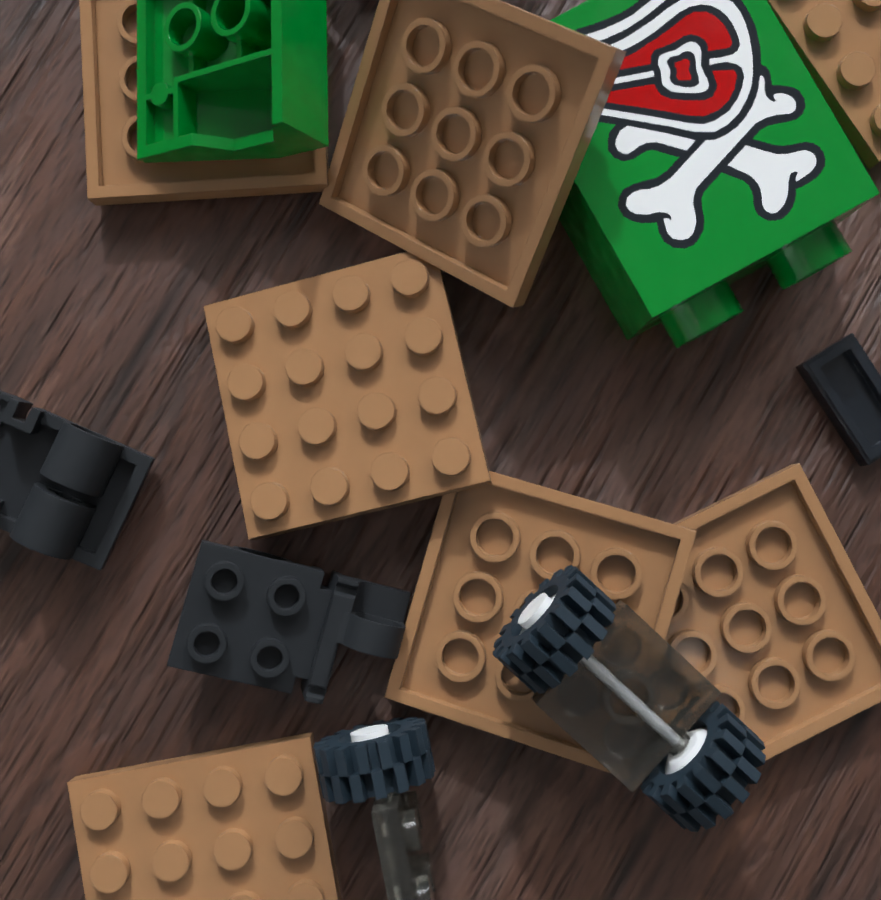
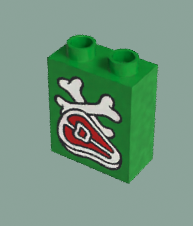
(705, 163)

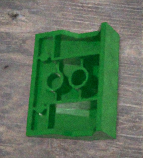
(231, 79)

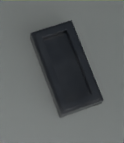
(849, 394)

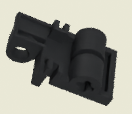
(64, 484)
(273, 621)

